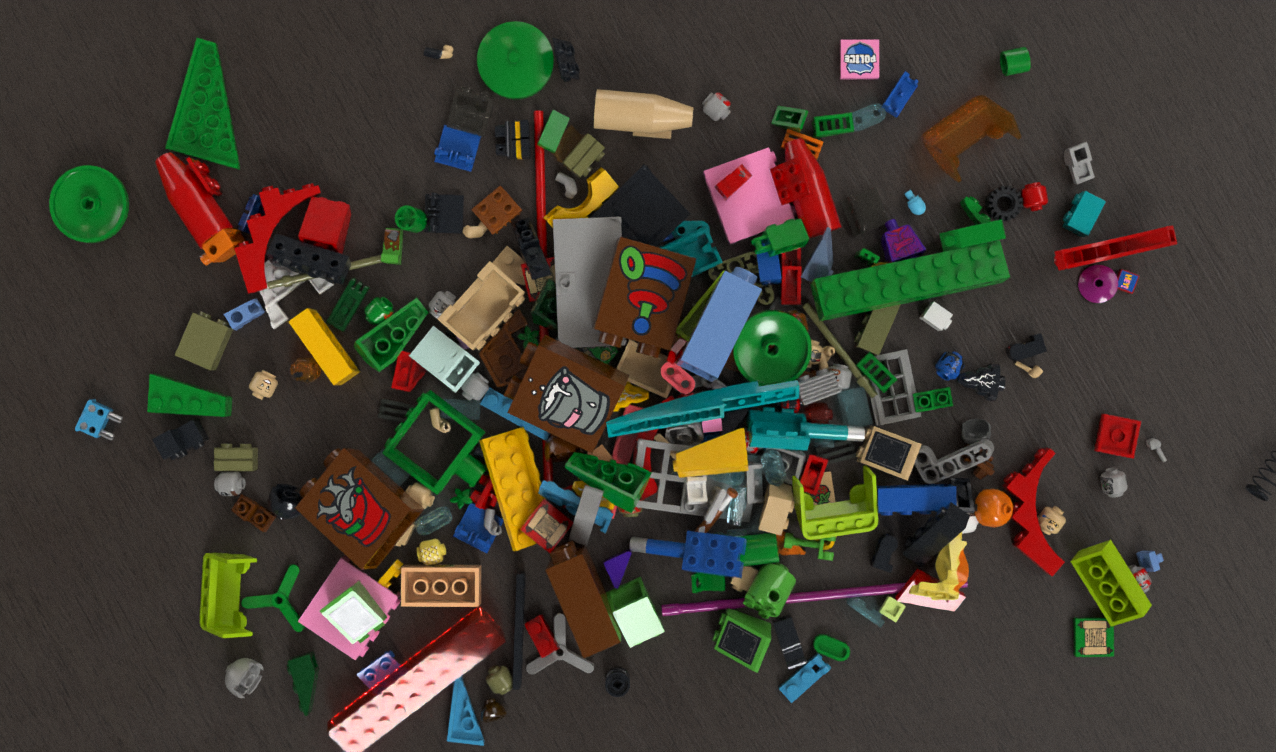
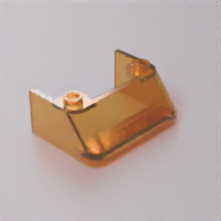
(966, 127)

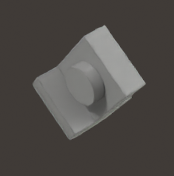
(1078, 160)

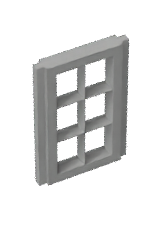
(909, 386)

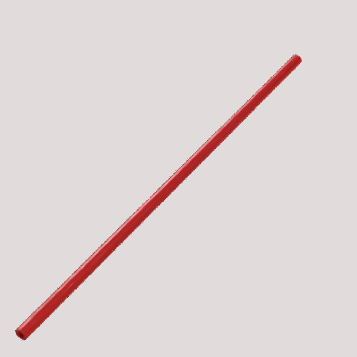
(542, 236)

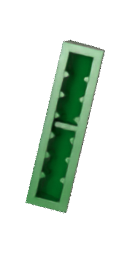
(760, 549)

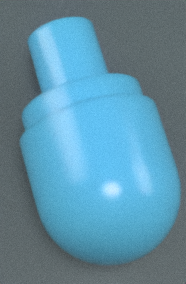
(915, 203)

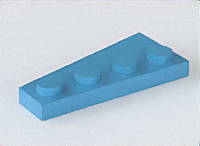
(571, 501)

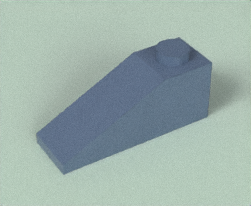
(821, 259)

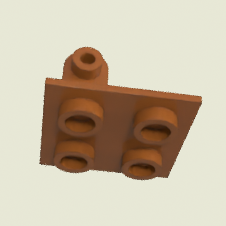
(496, 210)

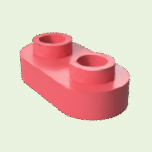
(677, 377)

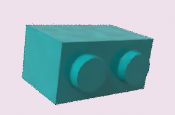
(1083, 213)

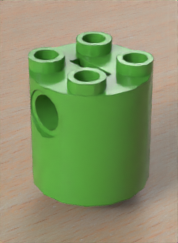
(770, 590)

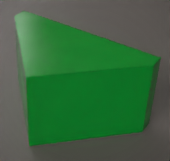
(789, 118)

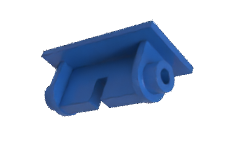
(254, 206)

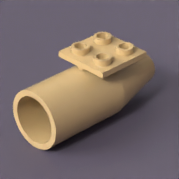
(640, 113)

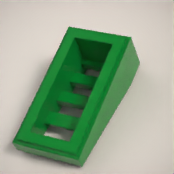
(816, 129)
(865, 360)

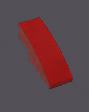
(791, 277)

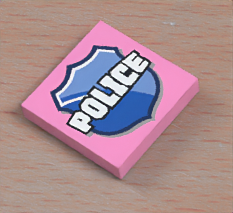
(859, 59)

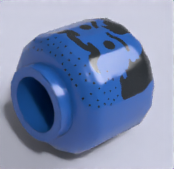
(949, 365)

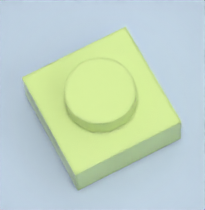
(892, 608)

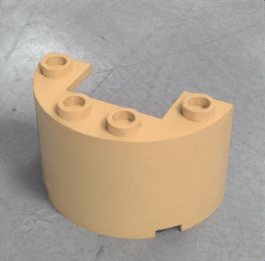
(483, 307)

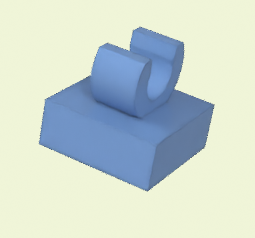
(1149, 560)

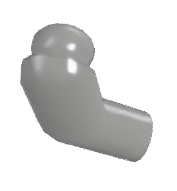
(569, 183)
(490, 524)

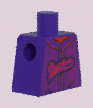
(900, 243)

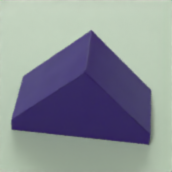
(616, 566)

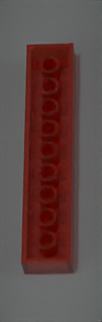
(416, 681)

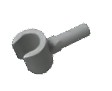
(1156, 444)

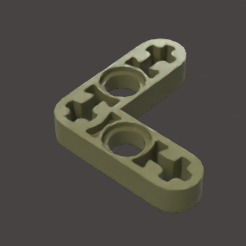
(753, 269)

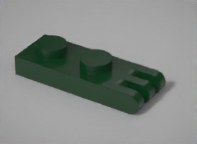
(347, 305)

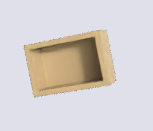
(645, 370)

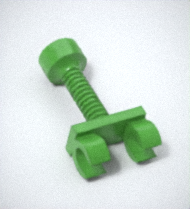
(790, 540)

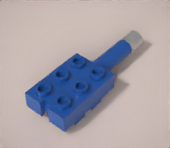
(701, 552)

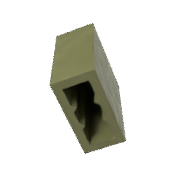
(204, 340)

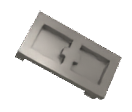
(753, 483)

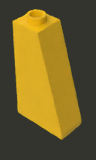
(715, 456)

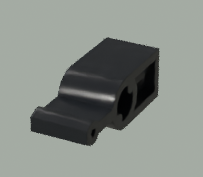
(789, 641)

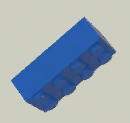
(916, 498)

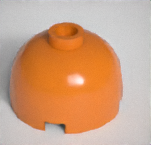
(993, 508)

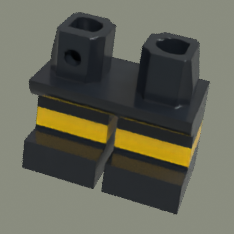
(517, 140)

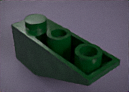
(305, 674)

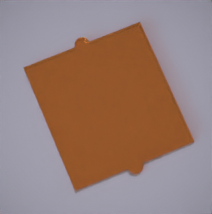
(568, 142)

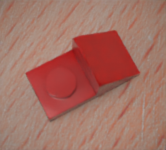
(813, 473)

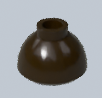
(492, 711)

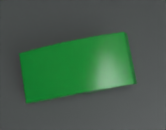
(972, 209)
(932, 399)

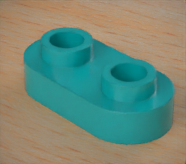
(689, 227)

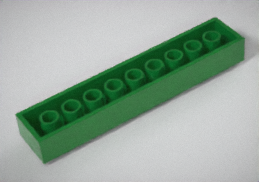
(909, 280)

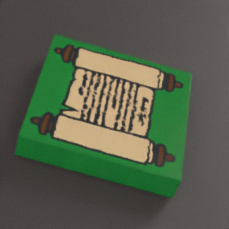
(1093, 637)

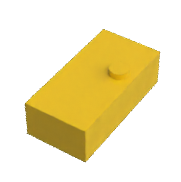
(324, 346)

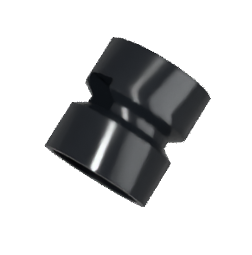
(617, 682)

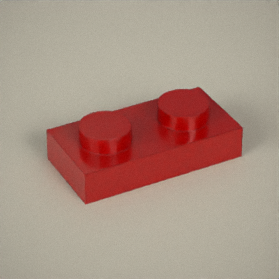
(541, 636)

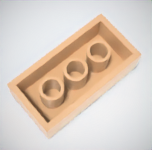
(441, 585)

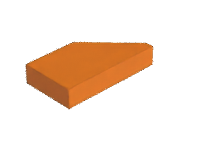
(786, 551)

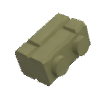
(584, 155)
(235, 458)

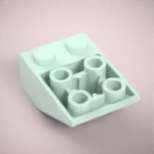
(444, 359)

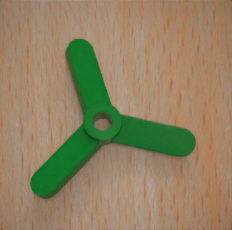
(283, 592)

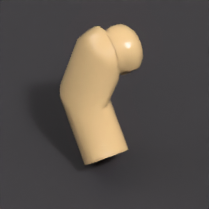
(474, 231)
(438, 422)

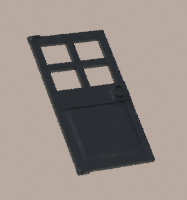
(646, 209)

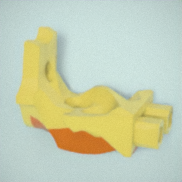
(951, 570)

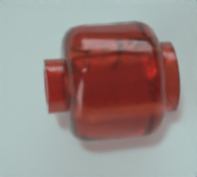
(818, 413)

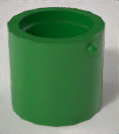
(1015, 61)
(411, 219)
(471, 470)

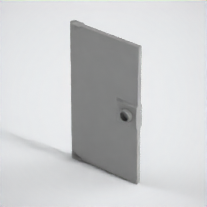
(581, 267)

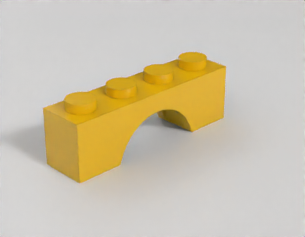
(599, 189)

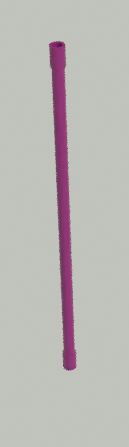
(677, 609)

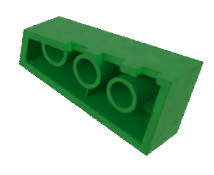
(177, 397)

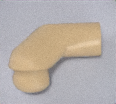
(827, 352)

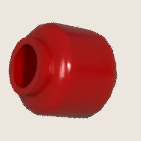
(1034, 196)

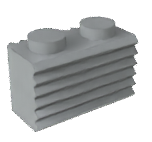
(817, 387)

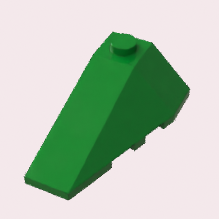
(387, 340)
(620, 482)

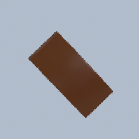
(254, 513)

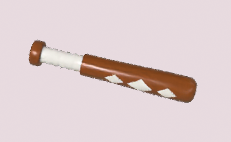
(705, 526)

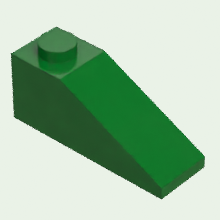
(973, 235)

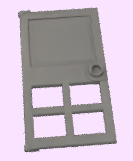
(692, 509)

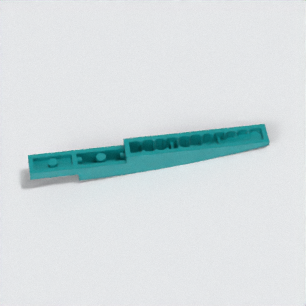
(702, 407)

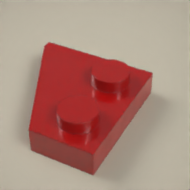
(407, 372)

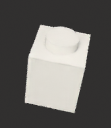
(936, 316)

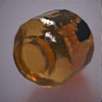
(305, 369)

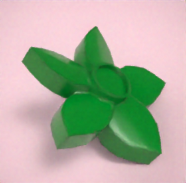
(528, 336)
(461, 498)

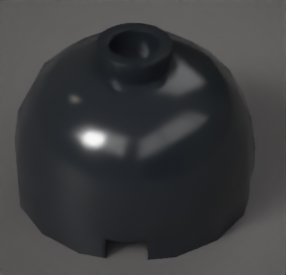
(283, 501)

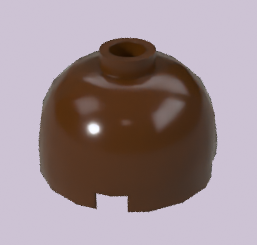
(559, 449)

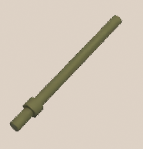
(288, 280)
(862, 380)

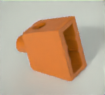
(221, 246)

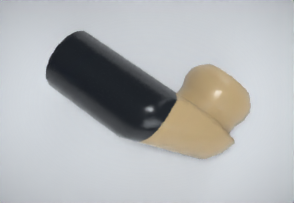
(446, 53)

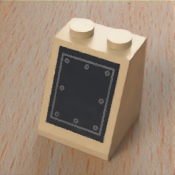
(888, 452)

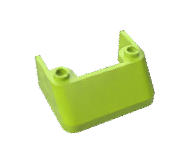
(840, 517)
(221, 594)

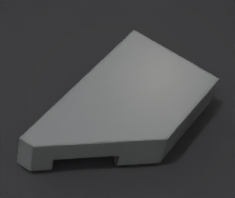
(714, 501)

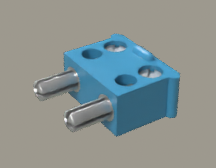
(93, 417)

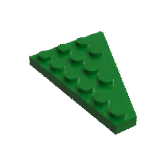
(203, 116)

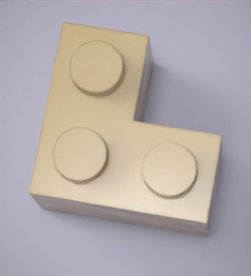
(776, 508)

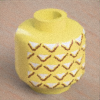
(431, 552)

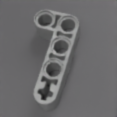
(955, 458)
(586, 515)

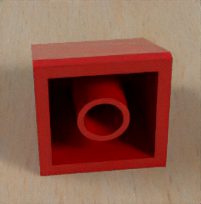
(326, 224)

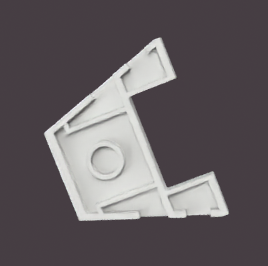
(274, 295)

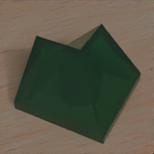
(545, 308)

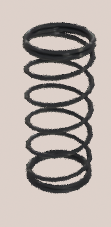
(1253, 488)

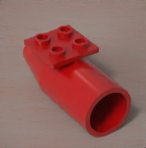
(805, 184)
(190, 194)

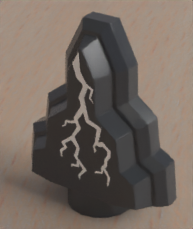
(984, 381)

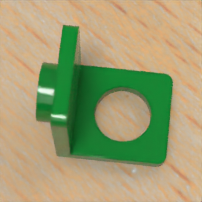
(707, 582)

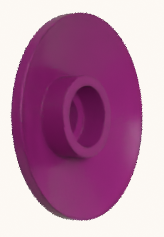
(1098, 294)

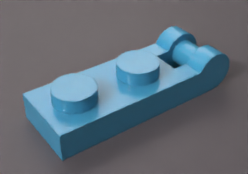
(804, 678)

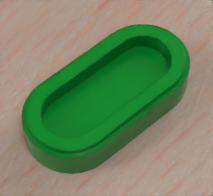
(831, 647)

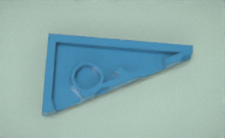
(463, 721)

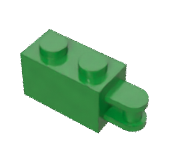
(781, 238)

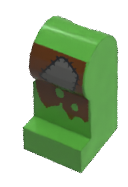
(392, 246)

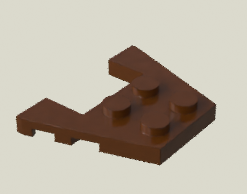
(503, 354)

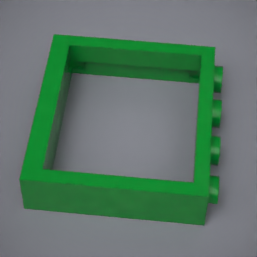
(411, 467)

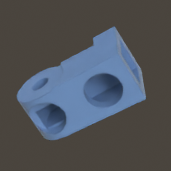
(244, 314)

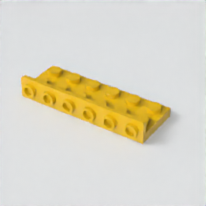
(513, 480)

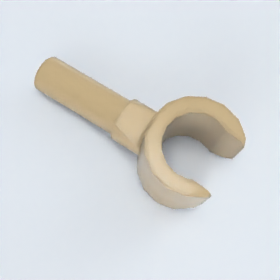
(1035, 372)

